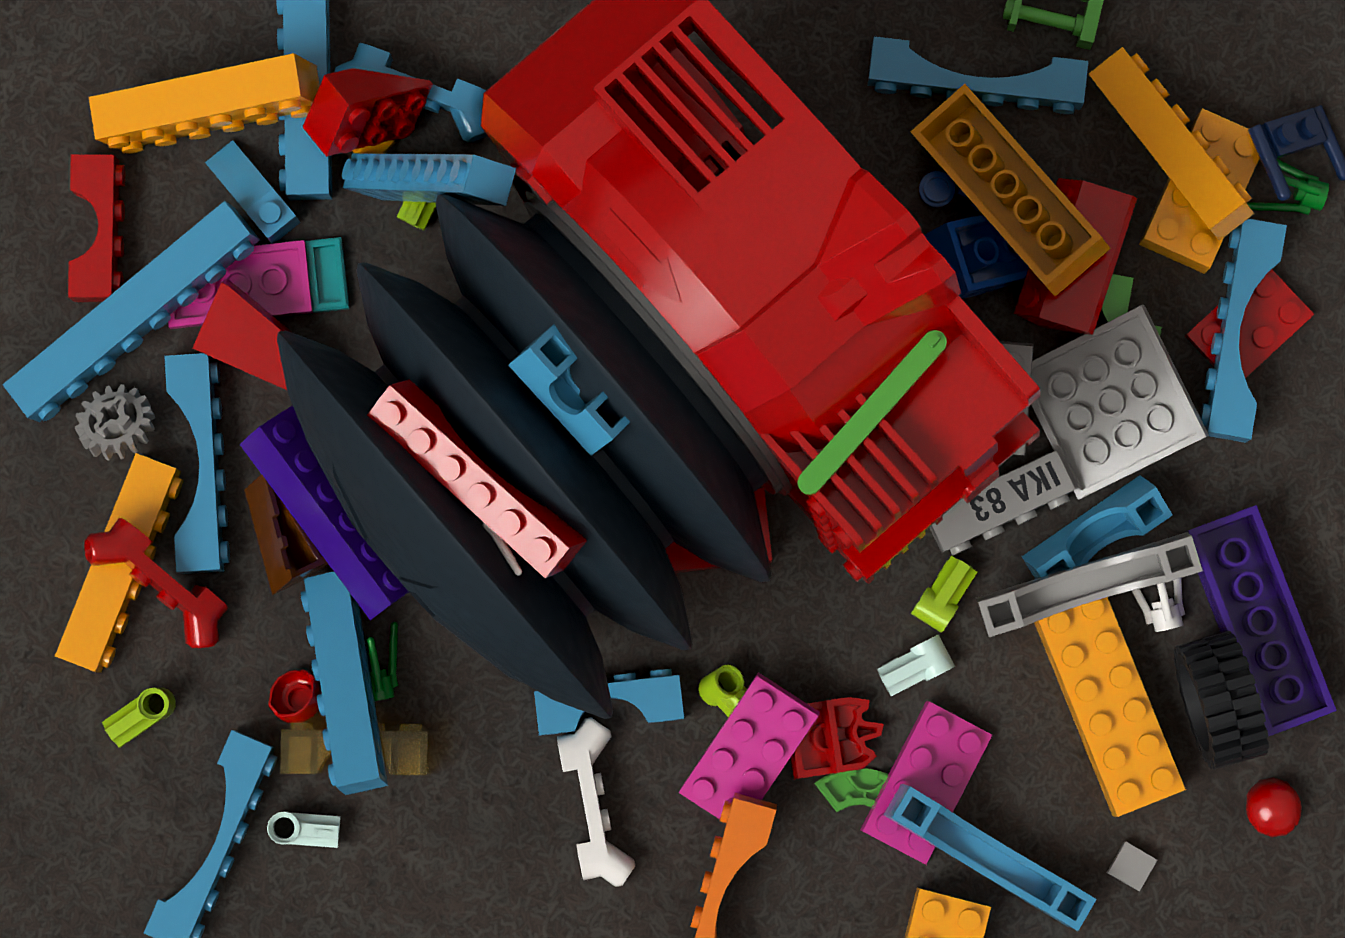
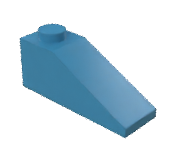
(252, 192)

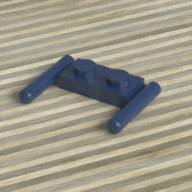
(1293, 135)

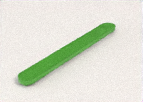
(872, 412)

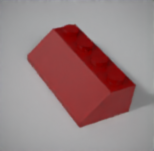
(1081, 301)

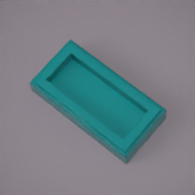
(327, 275)

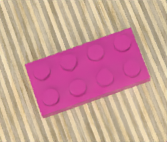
(271, 275)
(750, 746)
(934, 761)

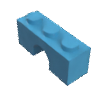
(546, 372)

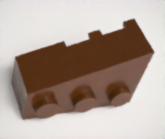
(283, 544)

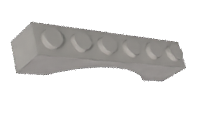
(1089, 582)

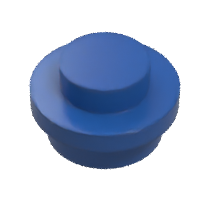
(936, 189)

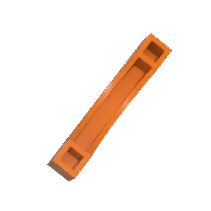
(745, 833)

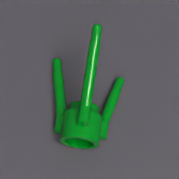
(1308, 191)
(381, 682)

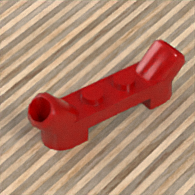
(199, 606)

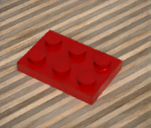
(1267, 323)

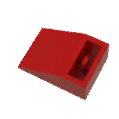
(364, 109)

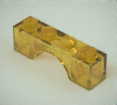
(403, 750)

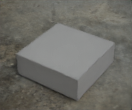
(1131, 866)

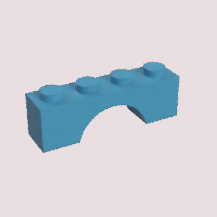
(1126, 513)
(655, 697)

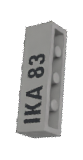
(1005, 499)

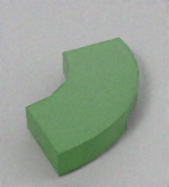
(852, 787)

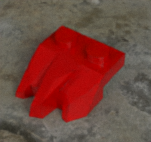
(836, 739)

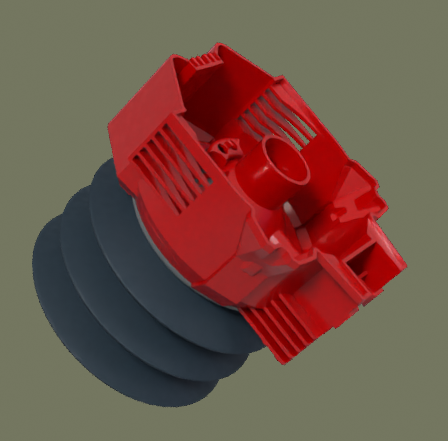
(709, 310)

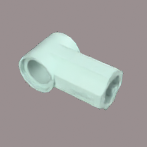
(922, 663)
(309, 829)

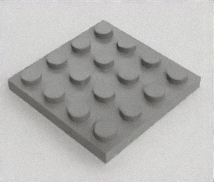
(1113, 402)

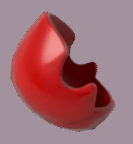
(295, 696)
(1273, 807)

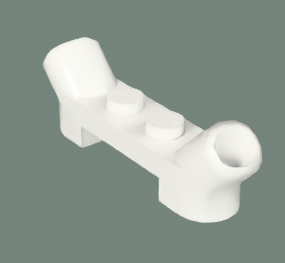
(579, 753)

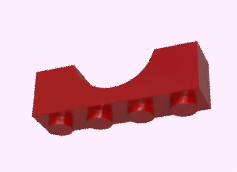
(95, 272)

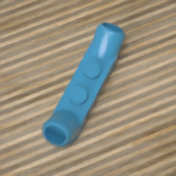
(463, 102)

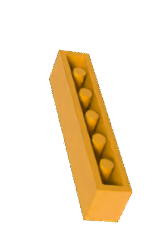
(1171, 143)
(108, 588)

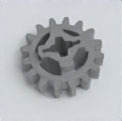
(115, 422)

